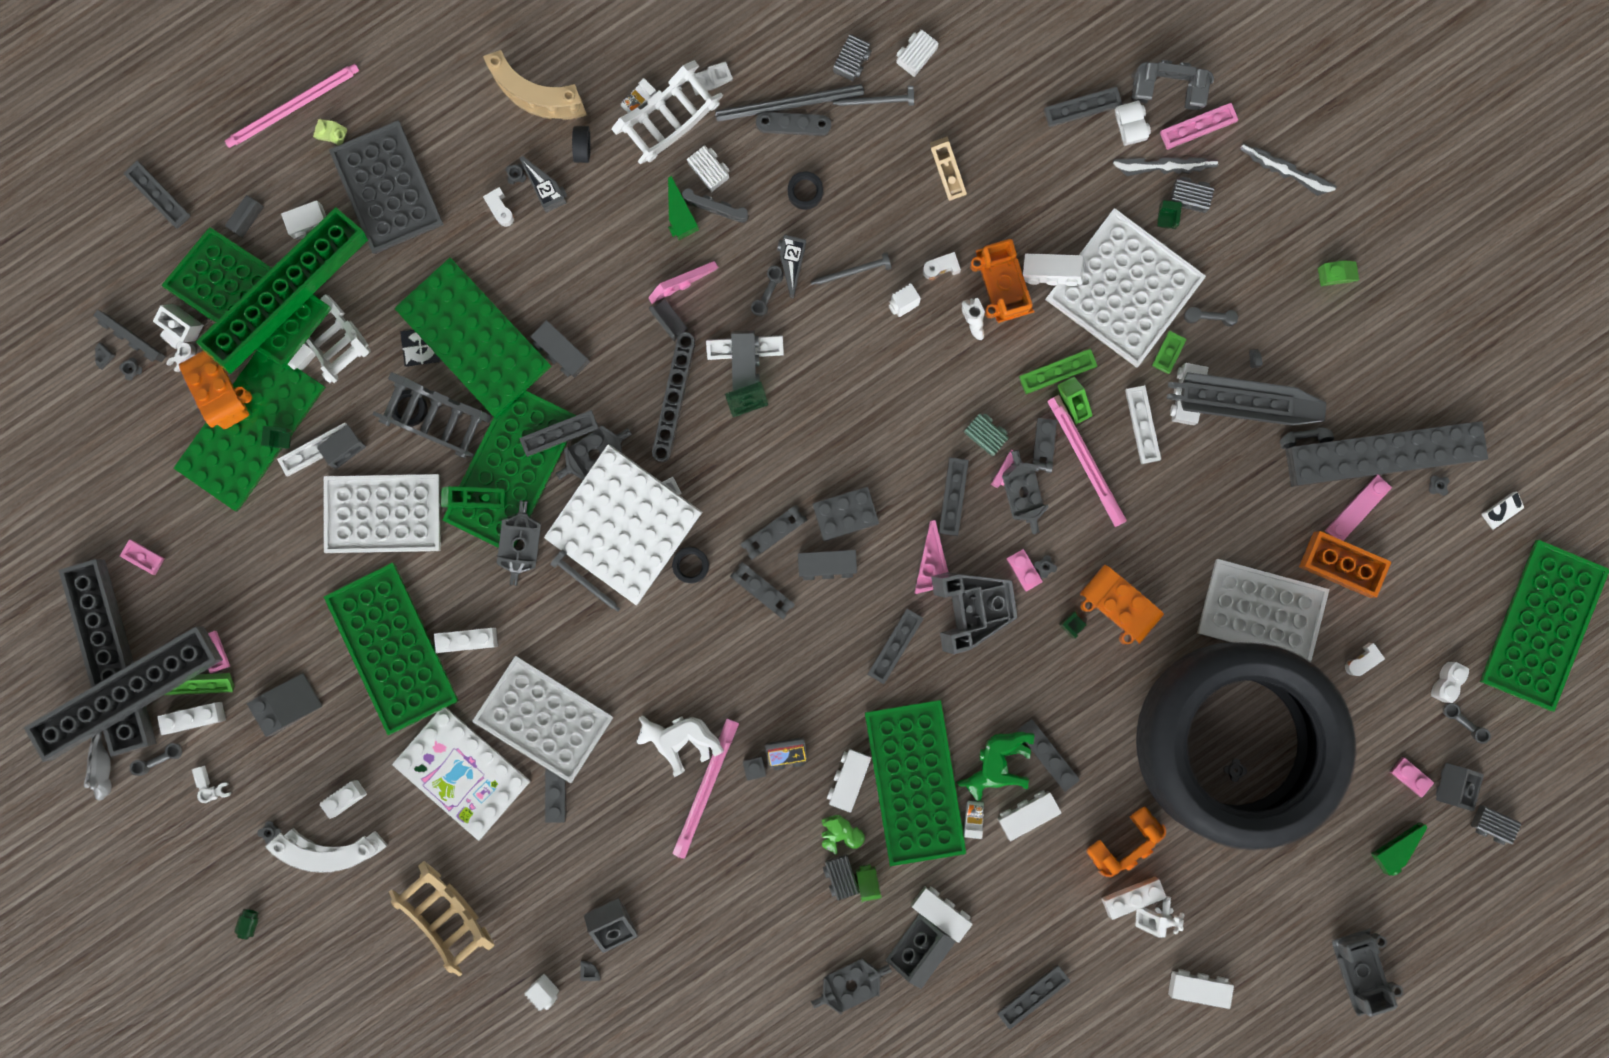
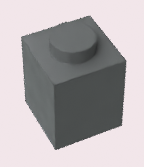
(754, 768)

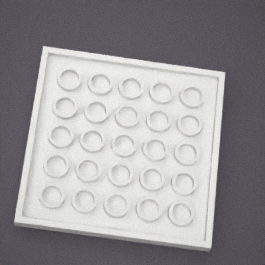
(1128, 288)
(623, 524)

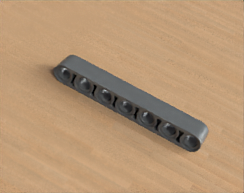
(671, 388)

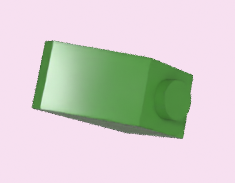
(1338, 273)
(1075, 400)

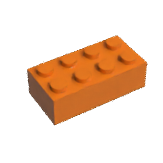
(1345, 564)

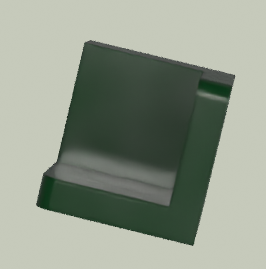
(1169, 214)
(276, 437)
(1073, 625)

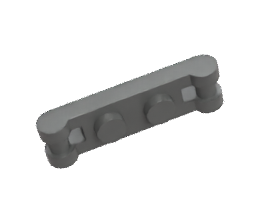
(723, 209)
(774, 532)
(762, 590)

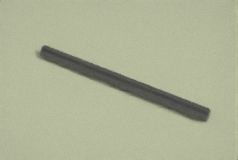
(789, 102)

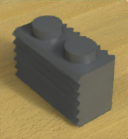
(851, 58)
(1192, 195)
(1495, 824)
(841, 876)

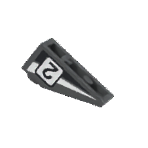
(546, 188)
(791, 257)

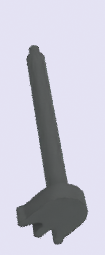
(874, 100)
(885, 261)
(558, 560)

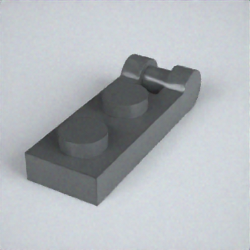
(1044, 444)

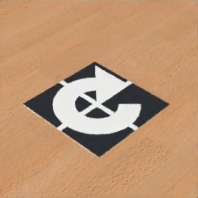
(416, 350)

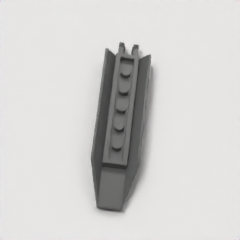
(1247, 400)

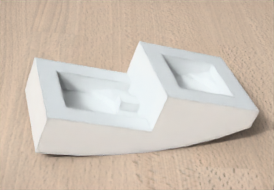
(714, 77)

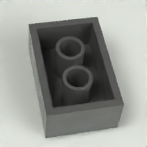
(845, 514)

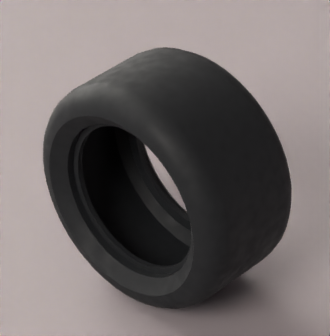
(1322, 758)

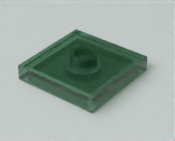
(746, 399)

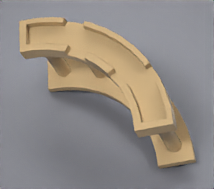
(536, 99)
(458, 905)

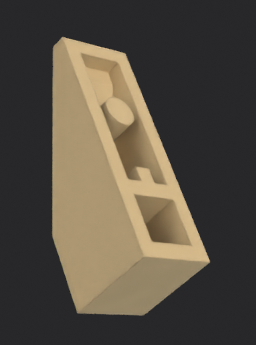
(948, 168)

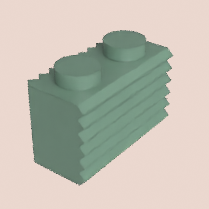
(986, 434)

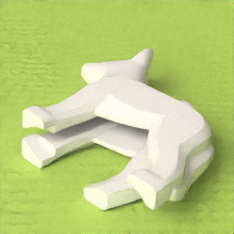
(673, 738)

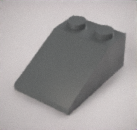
(284, 705)

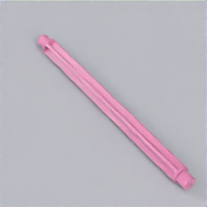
(291, 105)

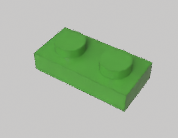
(1169, 352)

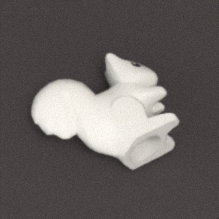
(974, 316)

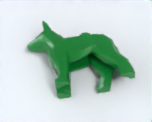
(994, 765)

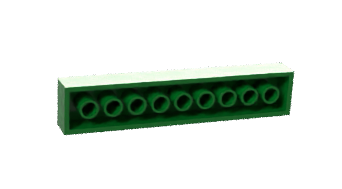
(282, 290)

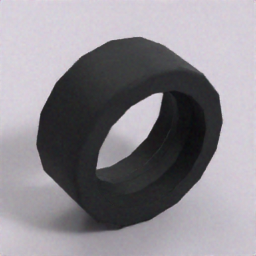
(581, 144)
(805, 176)
(423, 408)
(676, 562)

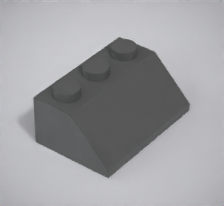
(920, 951)

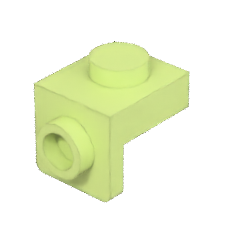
(330, 131)

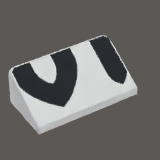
(1503, 510)

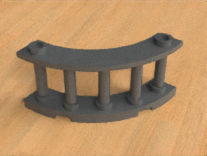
(437, 400)

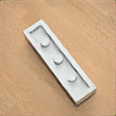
(723, 347)
(1143, 424)
(305, 454)

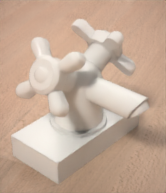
(1158, 922)

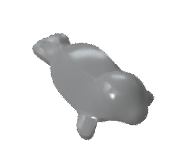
(98, 769)

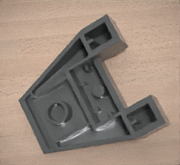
(979, 606)

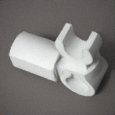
(184, 350)
(202, 782)

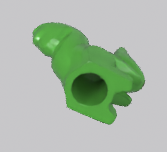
(839, 830)

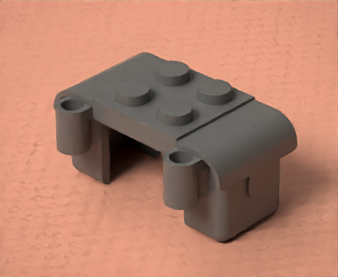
(1198, 81)
(1364, 973)

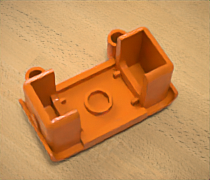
(1003, 281)
(214, 391)
(1121, 604)
(1151, 830)

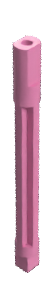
(1087, 461)
(685, 839)

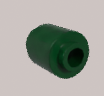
(246, 924)

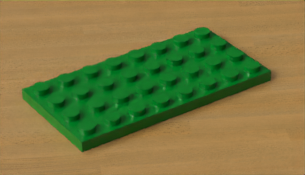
(220, 274)
(472, 337)
(232, 459)
(504, 465)
(1544, 625)
(391, 649)
(915, 783)

